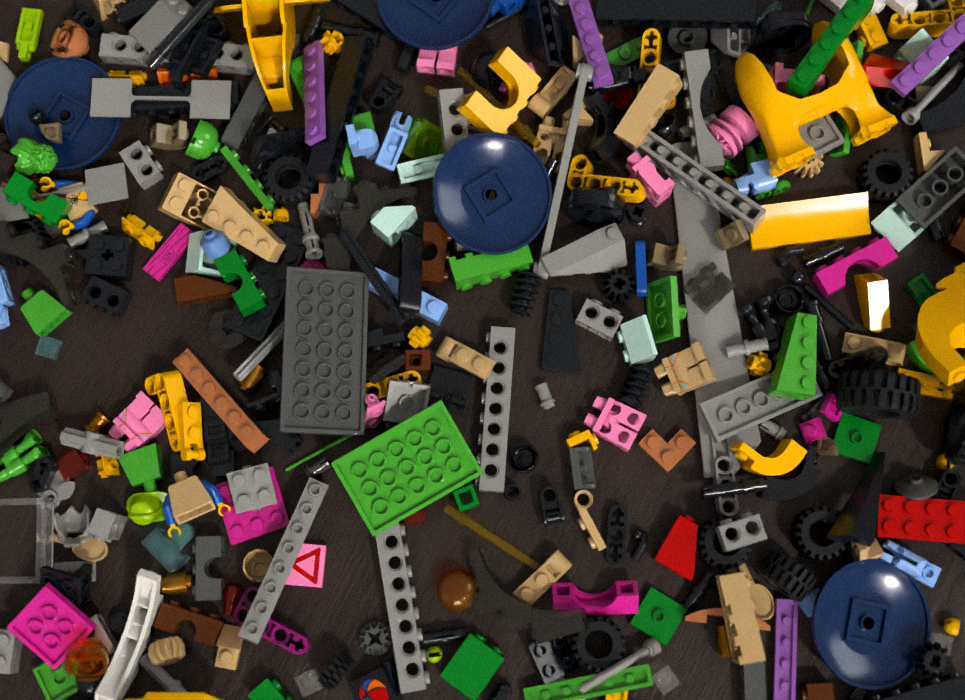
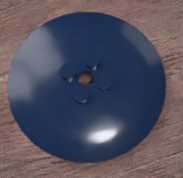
(435, 24)
(56, 88)
(520, 190)
(898, 623)

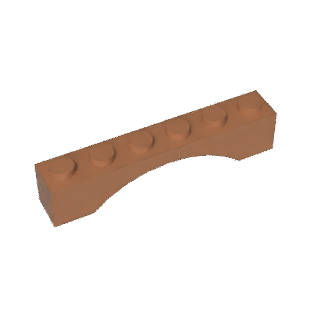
(220, 401)

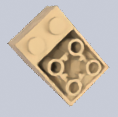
(187, 201)

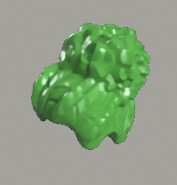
(33, 157)

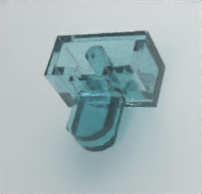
(169, 550)

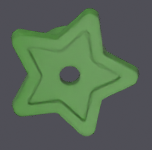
(729, 168)

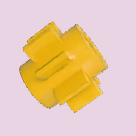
(332, 42)
(262, 212)
(419, 337)
(758, 364)

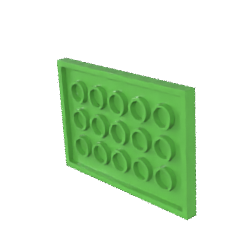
(407, 468)

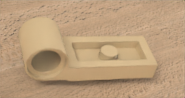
(553, 92)
(855, 343)
(465, 357)
(585, 521)
(543, 577)

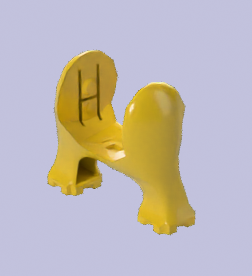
(780, 115)

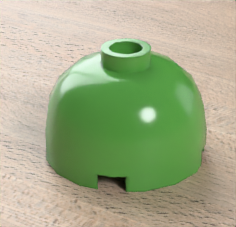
(203, 141)

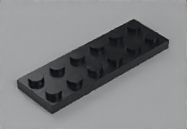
(271, 279)

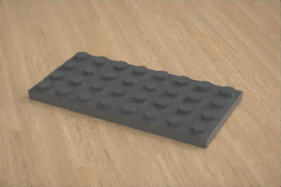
(324, 352)

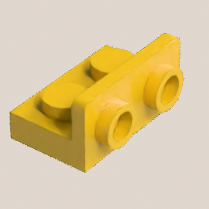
(871, 33)

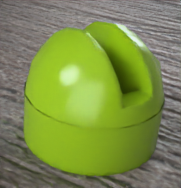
(435, 659)

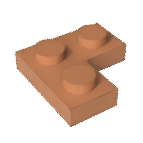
(665, 453)

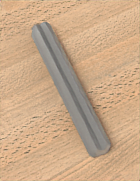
(259, 353)

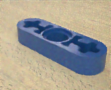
(640, 268)

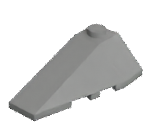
(591, 254)

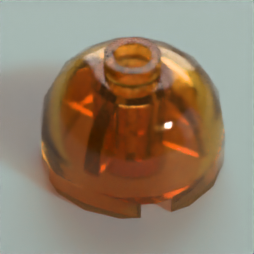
(456, 590)
(87, 659)

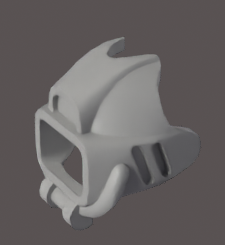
(73, 522)

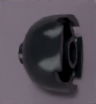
(482, 74)

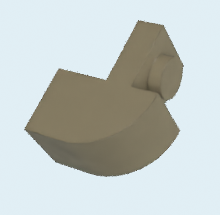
(169, 137)
(731, 235)
(666, 257)

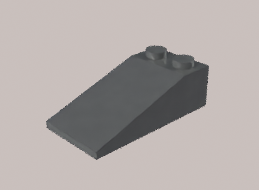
(935, 189)

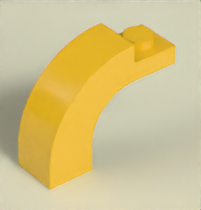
(782, 460)

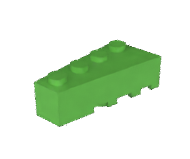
(483, 268)
(796, 360)

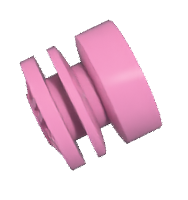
(733, 130)

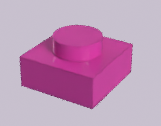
(830, 409)
(812, 430)

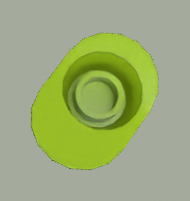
(146, 507)

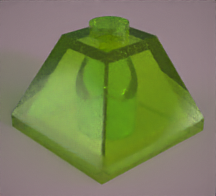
(423, 139)

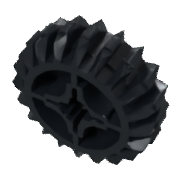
(35, 227)

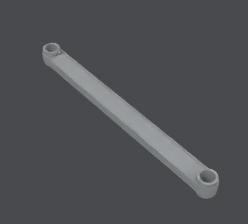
(583, 74)

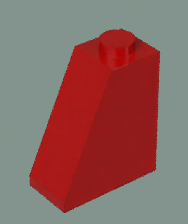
(882, 69)
(679, 547)

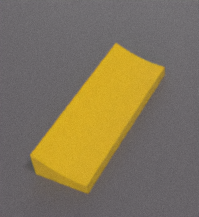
(812, 221)

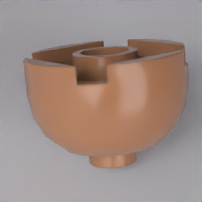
(70, 40)

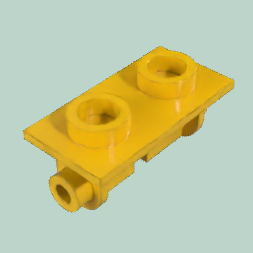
(138, 77)
(134, 226)
(107, 466)

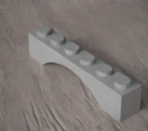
(707, 149)

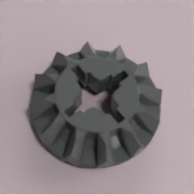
(385, 638)

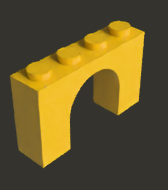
(521, 84)

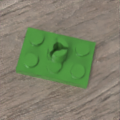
(663, 309)

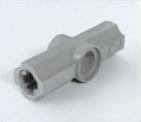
(92, 443)

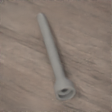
(912, 114)
(649, 648)

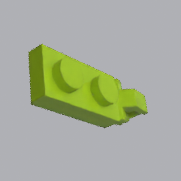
(28, 32)

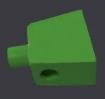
(43, 311)
(144, 466)

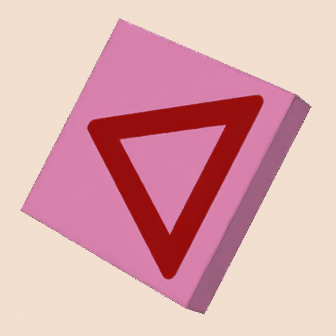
(308, 566)

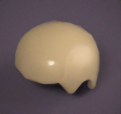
(256, 565)

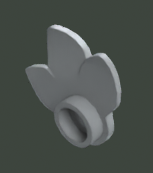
(59, 489)

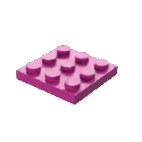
(252, 524)
(51, 625)

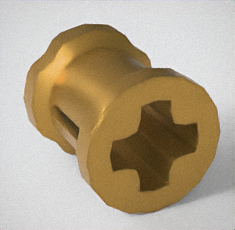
(97, 422)

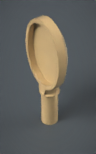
(91, 550)
(761, 596)

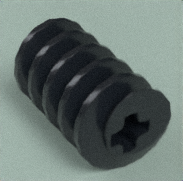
(523, 293)
(635, 386)

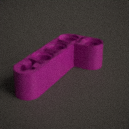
(273, 627)

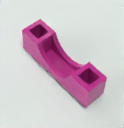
(875, 255)
(619, 599)

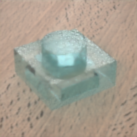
(48, 347)

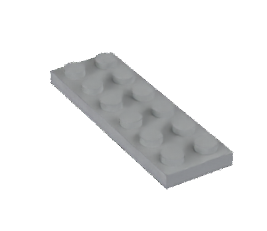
(745, 408)

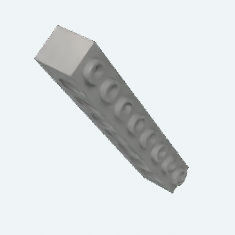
(112, 42)
(446, 99)
(701, 181)
(495, 483)
(283, 561)
(407, 681)

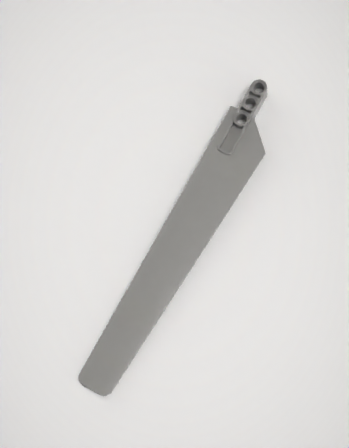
(714, 330)

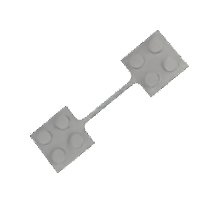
(207, 99)
(101, 184)

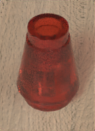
(231, 597)

